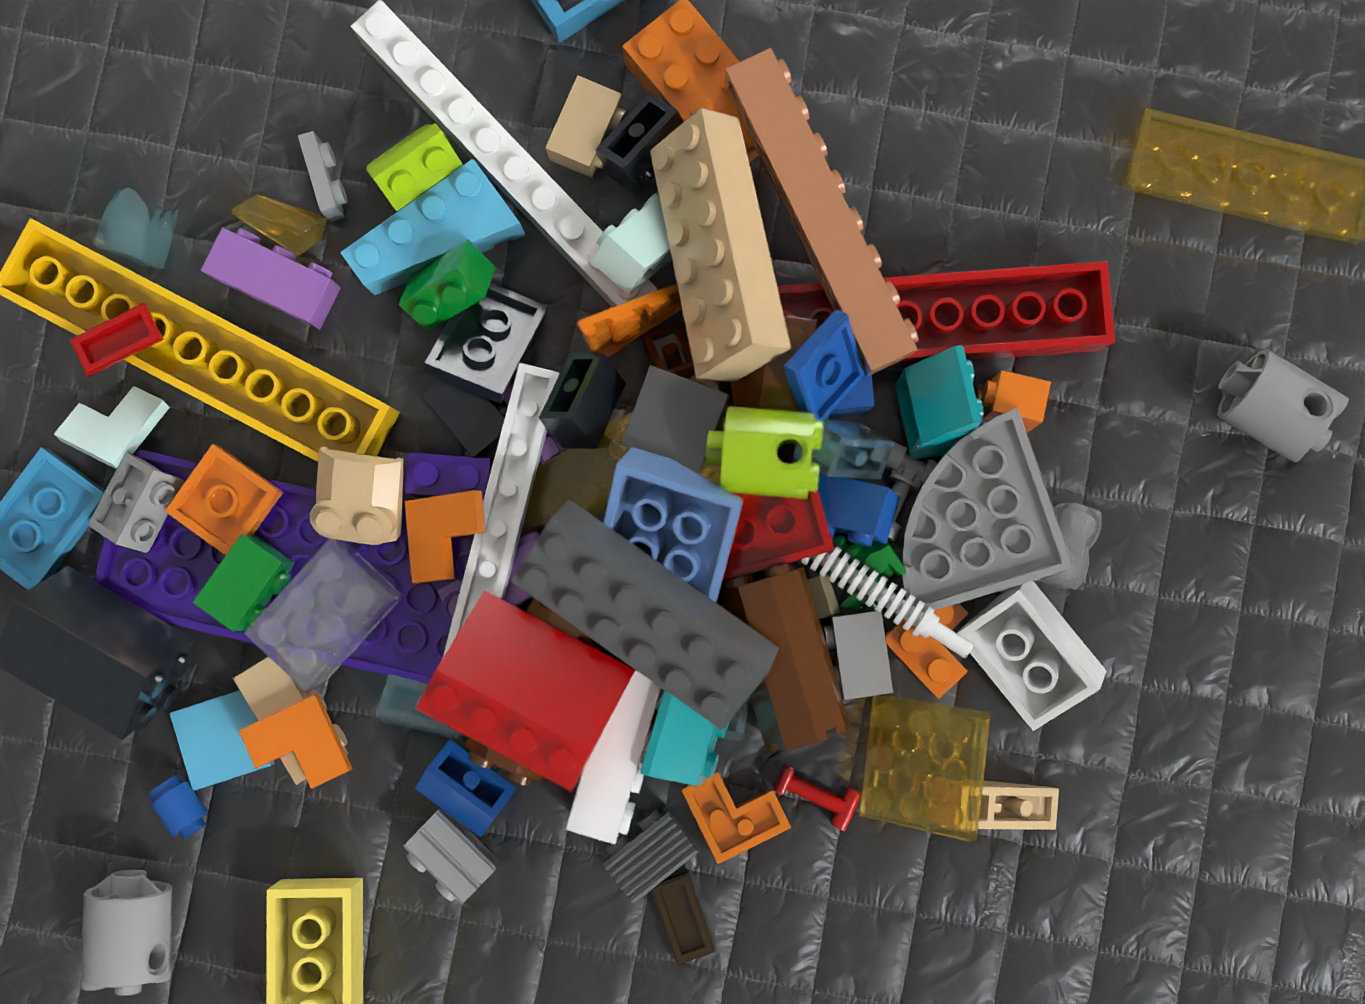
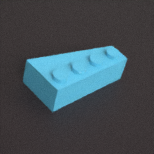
(431, 225)

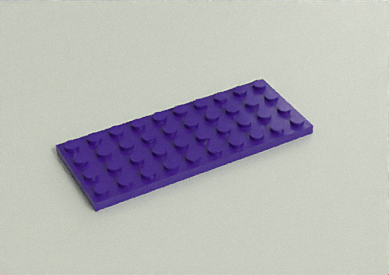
(180, 563)

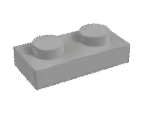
(319, 161)

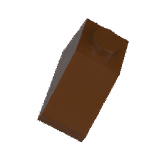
(670, 350)

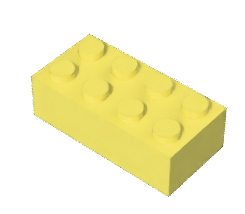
(315, 941)

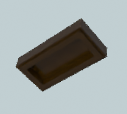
(683, 918)

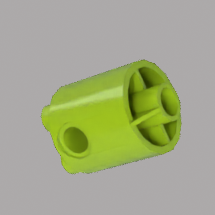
(750, 450)

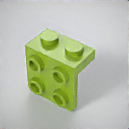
(414, 165)

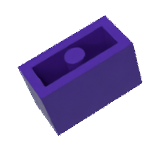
(444, 474)

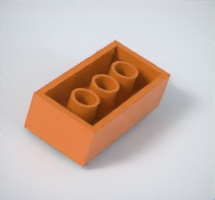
(684, 64)

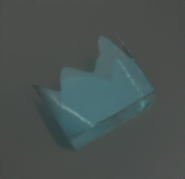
(131, 235)

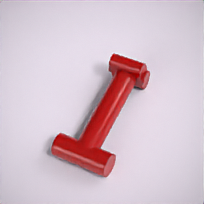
(843, 807)

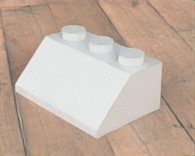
(1032, 654)

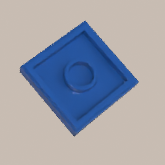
(825, 367)

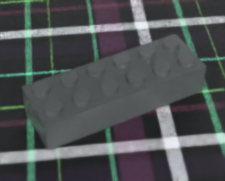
(645, 614)

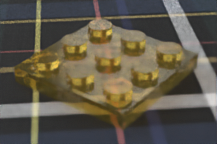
(925, 765)

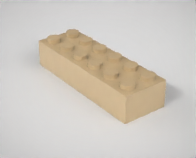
(719, 248)

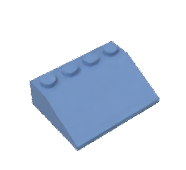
(674, 517)

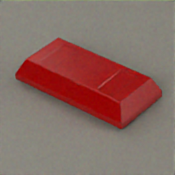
(116, 339)

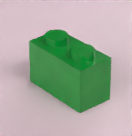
(447, 285)
(244, 583)

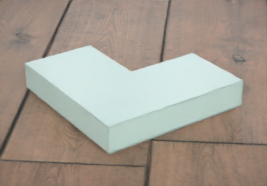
(114, 435)

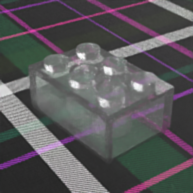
(323, 614)

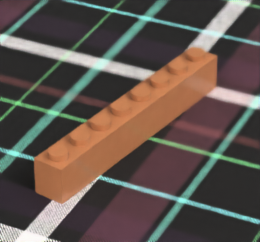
(818, 209)

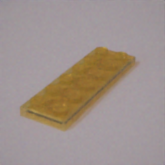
(1248, 176)

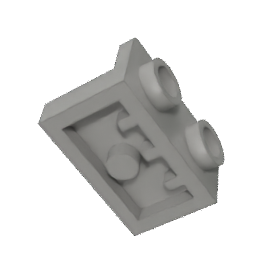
(135, 504)

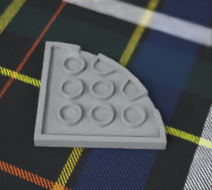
(982, 520)

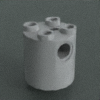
(1279, 404)
(126, 933)

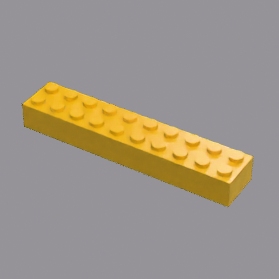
(198, 349)

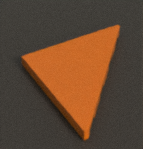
(625, 323)

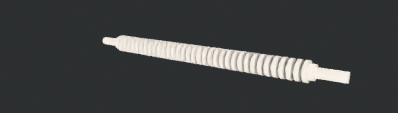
(925, 623)

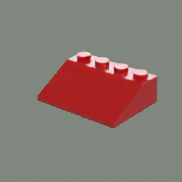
(526, 690)

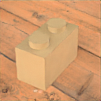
(583, 125)

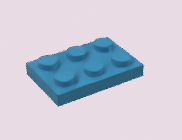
(44, 517)

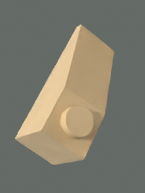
(1018, 806)

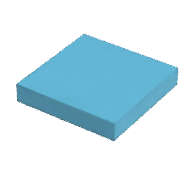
(212, 739)

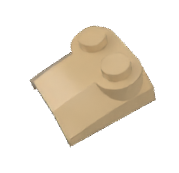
(358, 497)

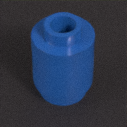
(178, 807)

